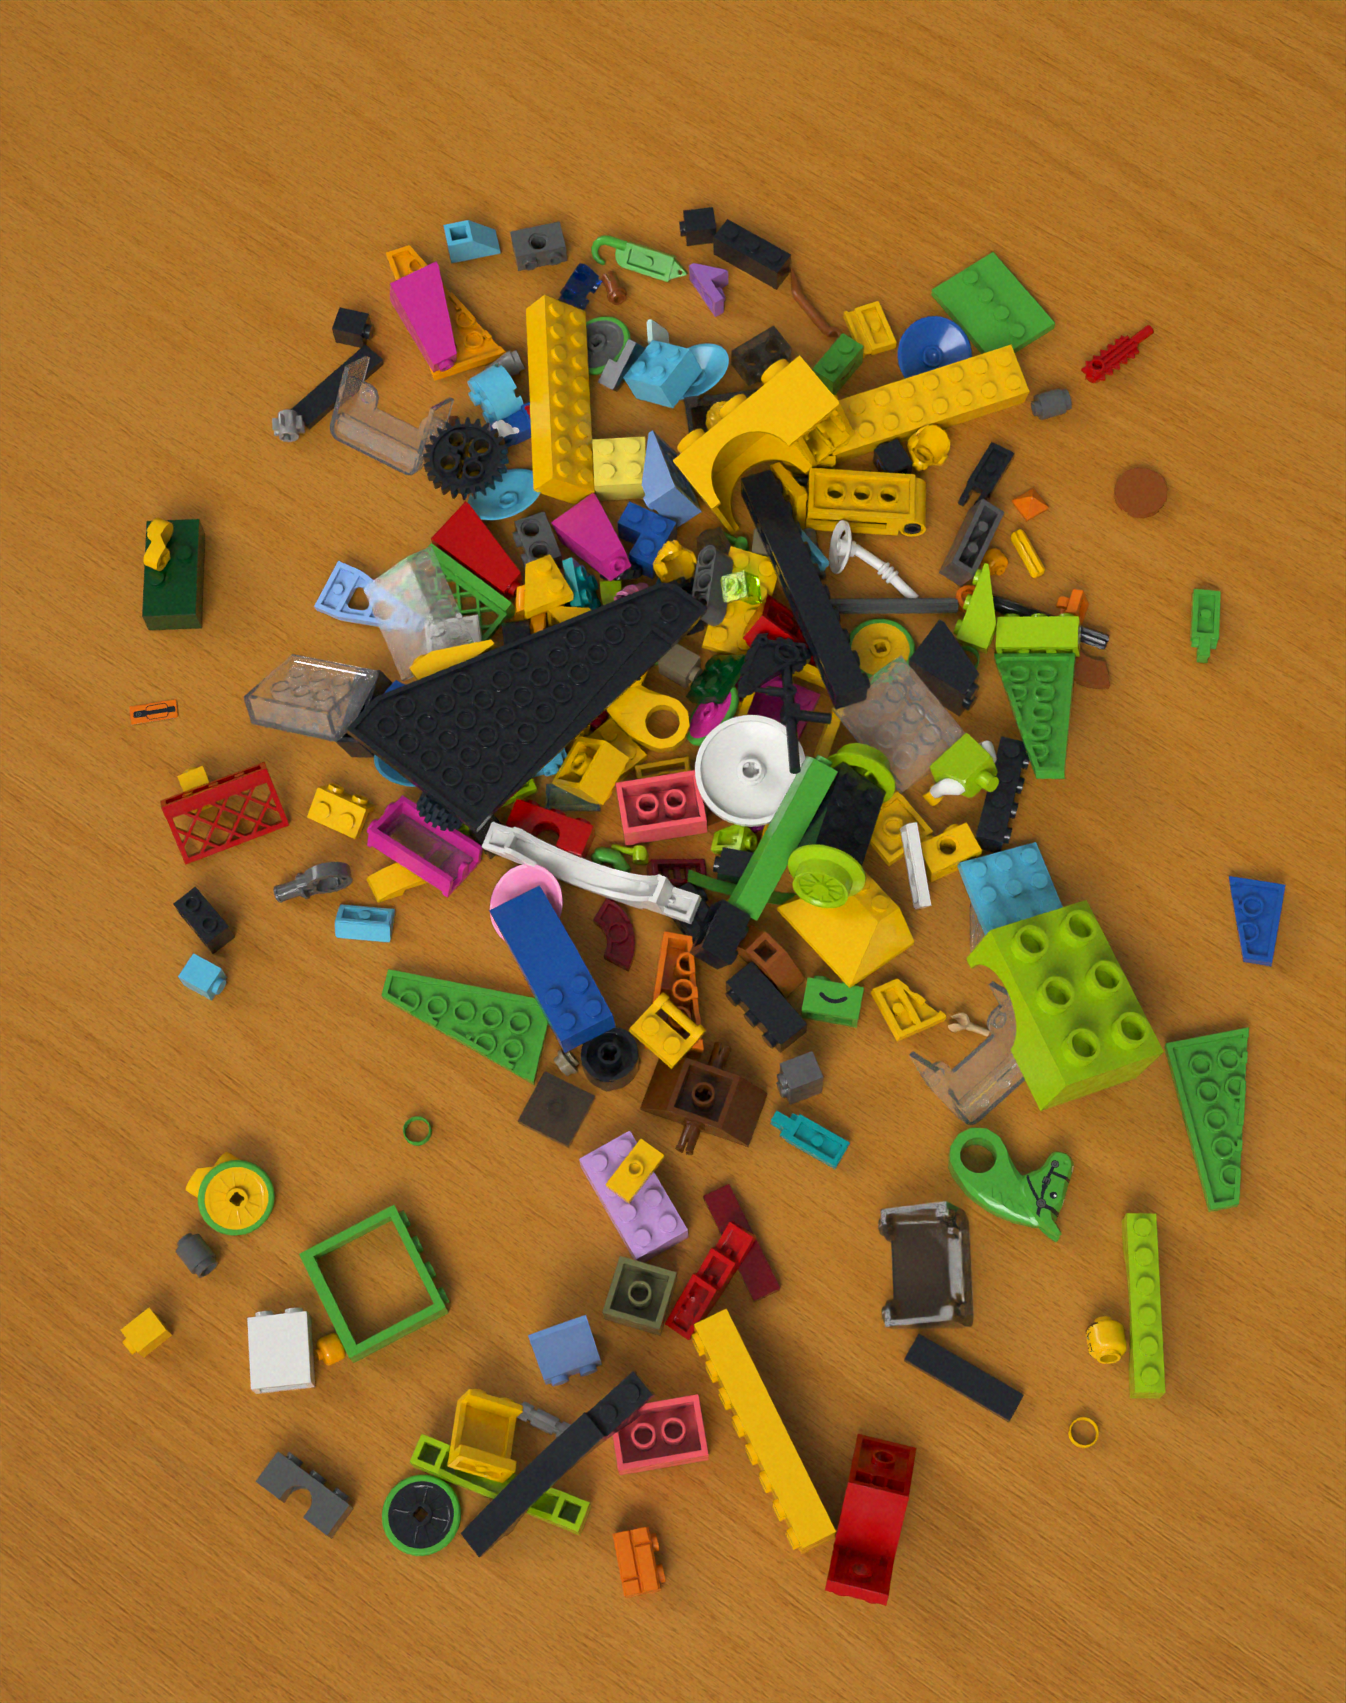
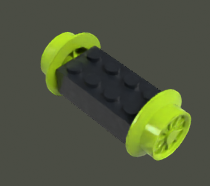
(836, 841)

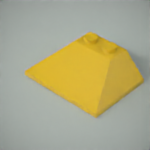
(855, 935)

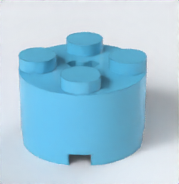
(494, 393)

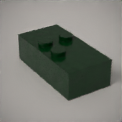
(176, 593)

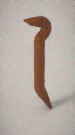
(810, 310)

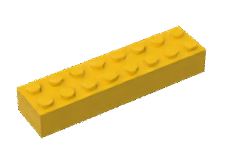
(933, 397)
(559, 400)
(764, 1431)

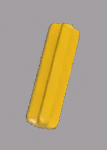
(1027, 553)

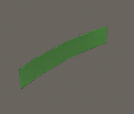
(728, 888)

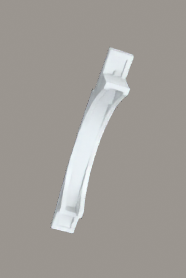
(632, 889)

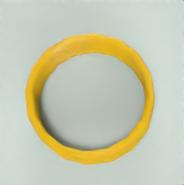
(1096, 1429)

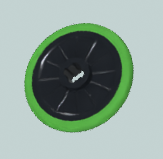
(436, 1529)

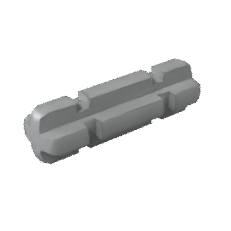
(542, 1420)

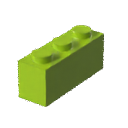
(1038, 634)

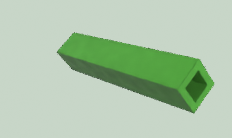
(783, 836)

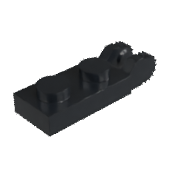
(987, 473)

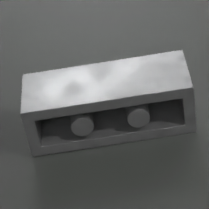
(971, 542)

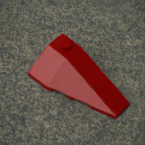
(776, 620)

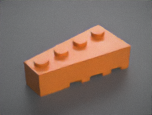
(677, 979)

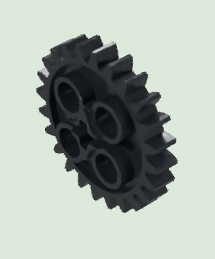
(489, 463)

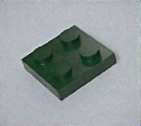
(717, 679)

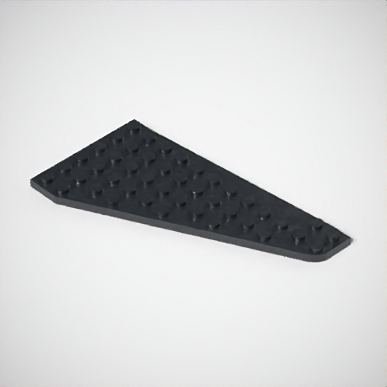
(505, 714)

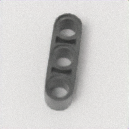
(707, 588)

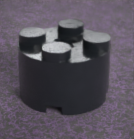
(610, 1074)

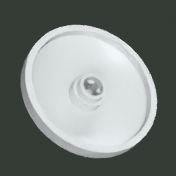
(745, 769)

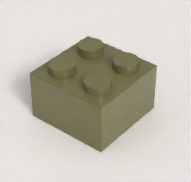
(640, 1295)

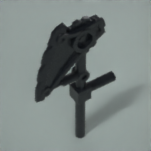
(768, 660)

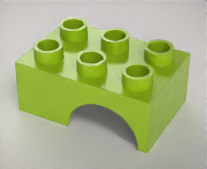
(1070, 1004)

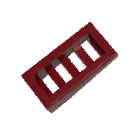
(665, 865)

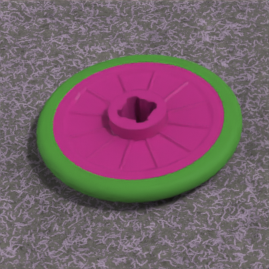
(710, 715)

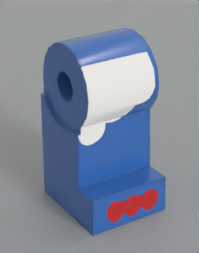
(515, 427)

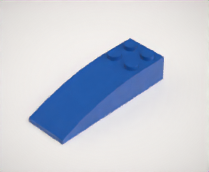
(553, 969)

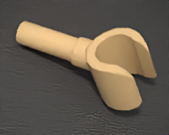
(964, 1023)

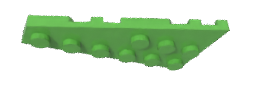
(490, 1022)
(1211, 1096)

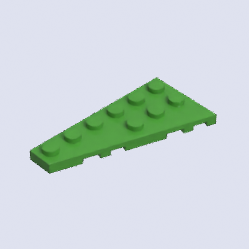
(1041, 702)

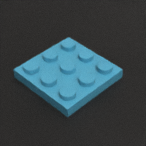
(1009, 886)

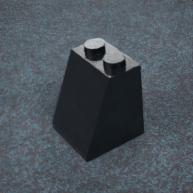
(946, 669)

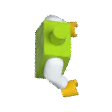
(963, 770)

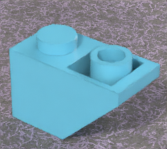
(470, 241)

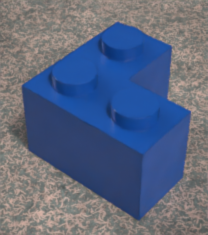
(648, 534)

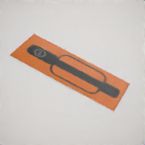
(153, 712)

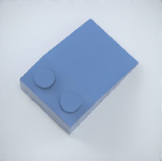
(665, 485)
(565, 1351)

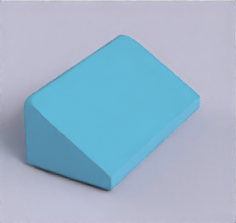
(364, 923)

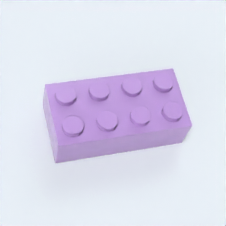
(650, 1220)

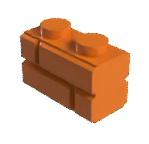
(637, 1562)

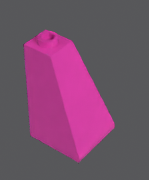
(424, 311)

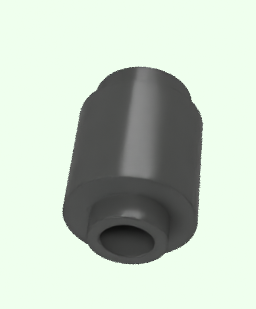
(1051, 403)
(196, 1255)

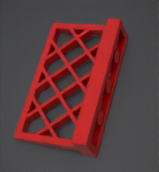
(213, 792)

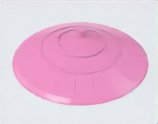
(522, 879)

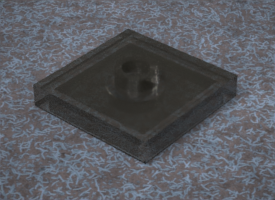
(556, 1109)

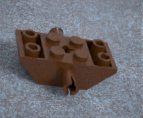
(731, 1104)

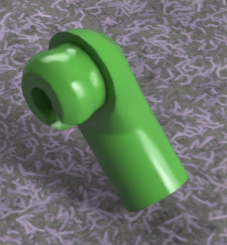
(610, 856)

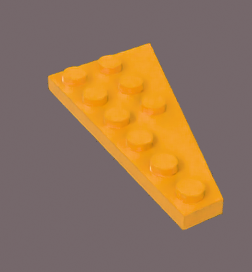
(472, 342)

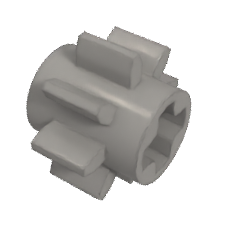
(288, 425)

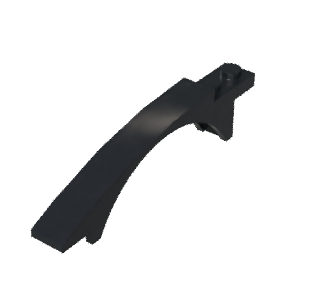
(576, 1442)

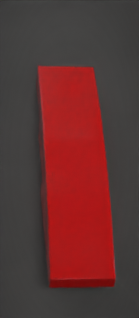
(710, 1280)

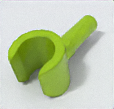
(639, 853)

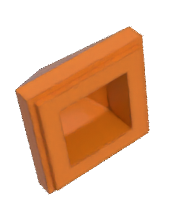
(1030, 504)

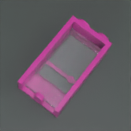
(428, 852)

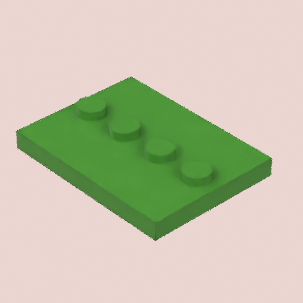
(992, 306)

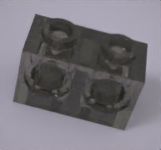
(757, 352)

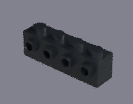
(999, 804)

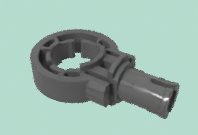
(316, 880)

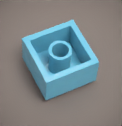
(662, 373)

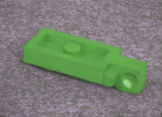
(1205, 622)

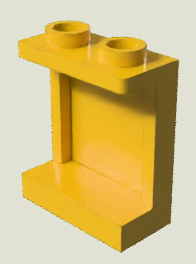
(484, 1435)

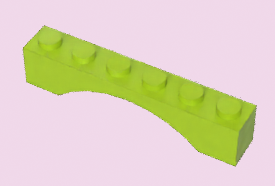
(1145, 1315)
(552, 1507)

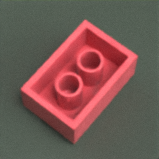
(661, 808)
(662, 1436)

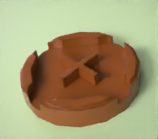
(1140, 492)

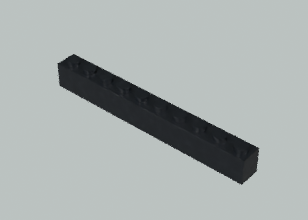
(804, 589)

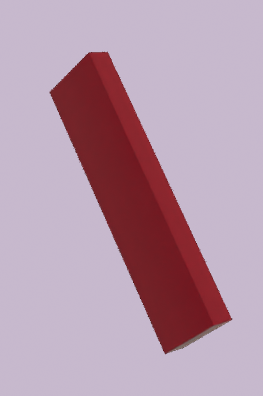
(754, 1268)

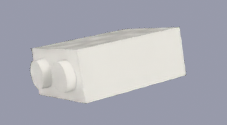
(281, 1351)

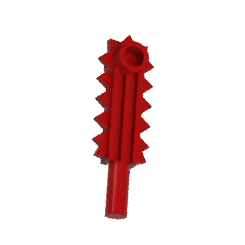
(1114, 355)

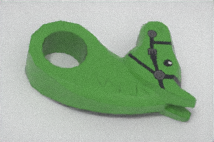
(1004, 1192)

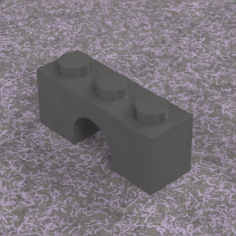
(327, 1508)

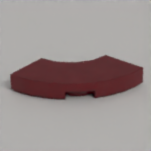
(618, 932)

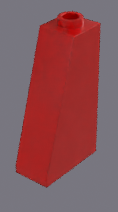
(476, 549)

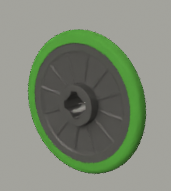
(605, 341)

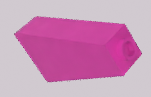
(592, 538)

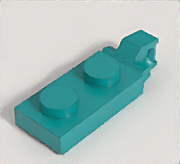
(811, 1138)

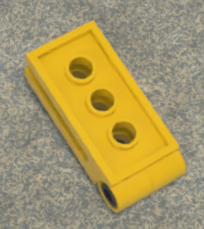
(867, 501)

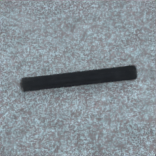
(1007, 606)

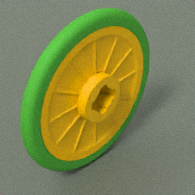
(876, 635)
(220, 1186)

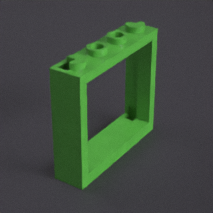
(382, 1339)

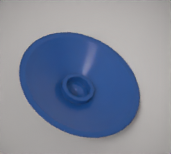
(931, 345)

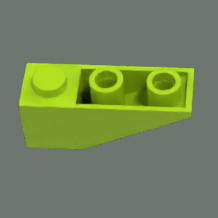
(979, 621)

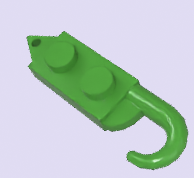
(640, 258)

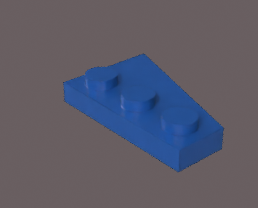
(1257, 917)

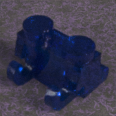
(579, 285)

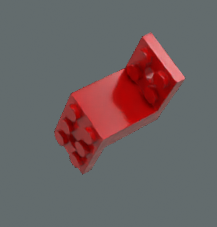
(871, 1520)

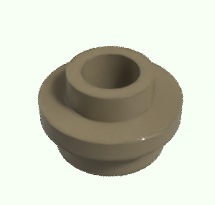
(566, 1062)

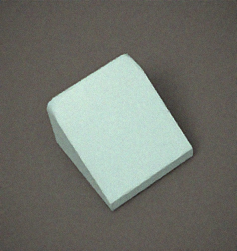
(656, 332)

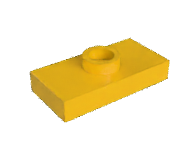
(635, 1171)

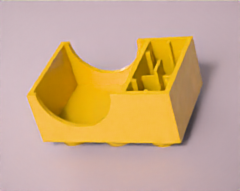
(783, 421)

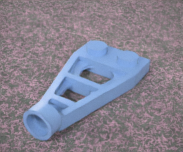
(338, 592)

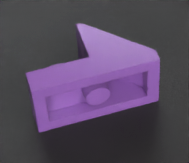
(708, 283)

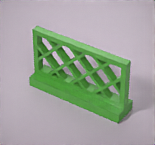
(479, 590)

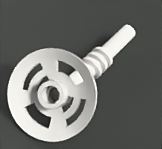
(843, 548)

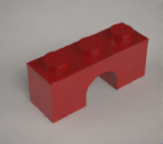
(574, 834)

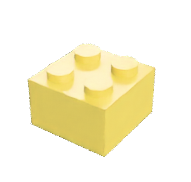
(619, 468)

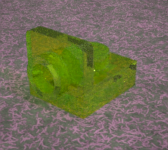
(741, 587)

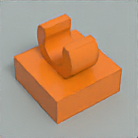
(1075, 605)

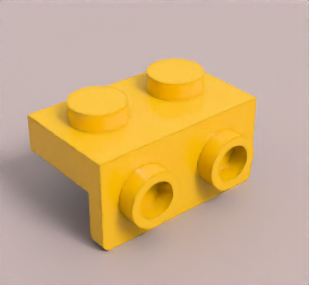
(340, 810)

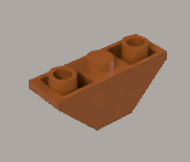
(771, 960)

